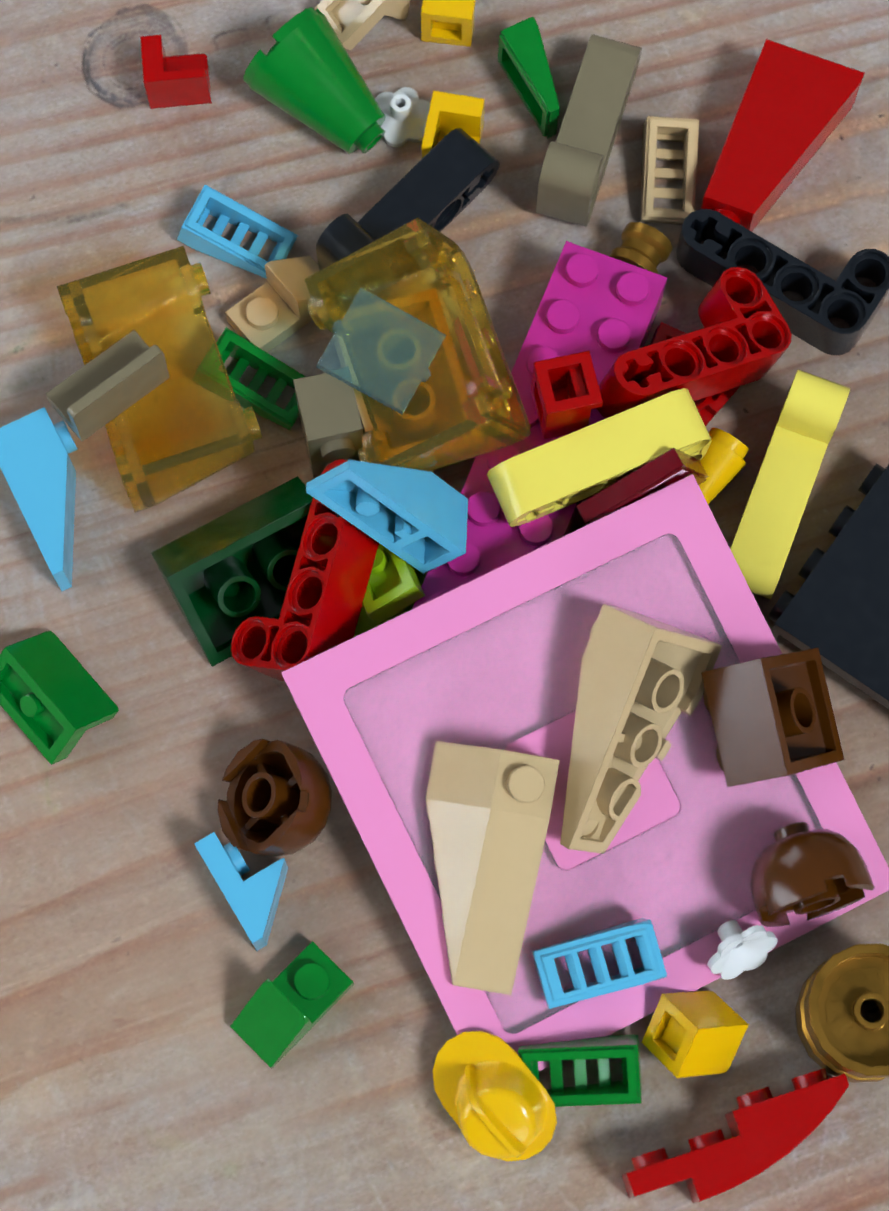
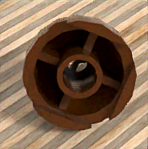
(274, 799)
(807, 874)

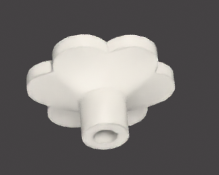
(404, 115)
(740, 949)

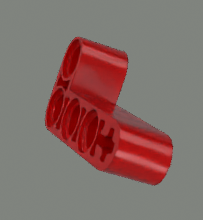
(736, 347)
(320, 598)

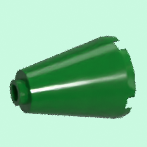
(317, 83)

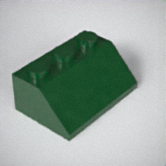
(236, 565)

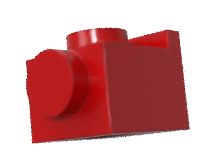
(565, 393)

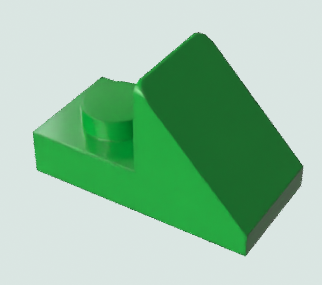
(291, 1004)

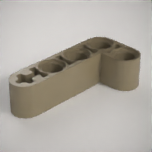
(588, 131)

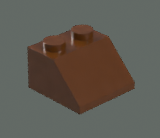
(772, 717)

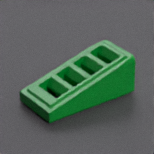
(527, 68)
(250, 355)
(600, 1048)

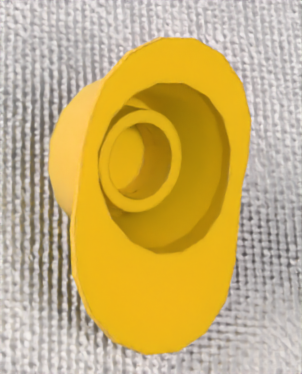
(493, 1096)

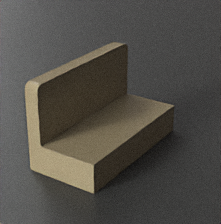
(109, 384)

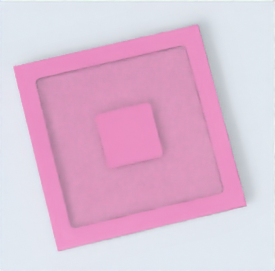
(503, 673)

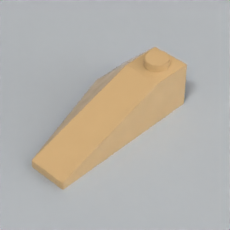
(629, 696)
(488, 841)

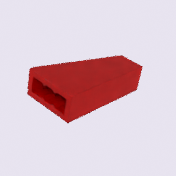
(779, 127)

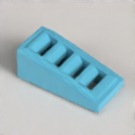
(229, 211)
(648, 949)

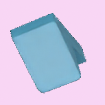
(251, 900)

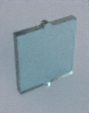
(381, 351)

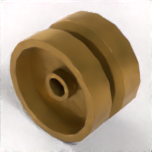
(831, 1015)

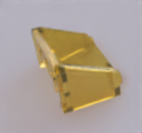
(471, 394)
(192, 419)

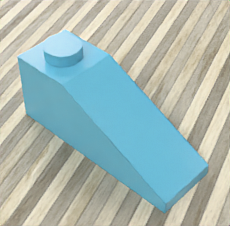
(44, 485)
(399, 508)

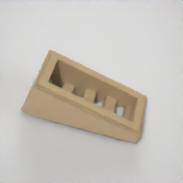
(671, 130)

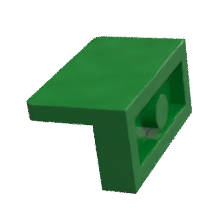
(51, 695)

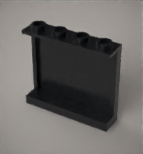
(847, 595)

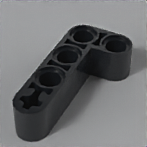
(432, 190)
(784, 272)

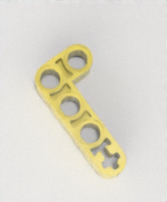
(597, 456)
(786, 479)

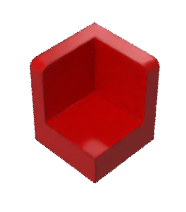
(173, 79)

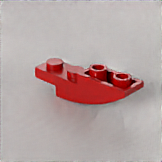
(761, 1133)

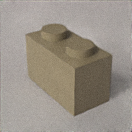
(328, 420)

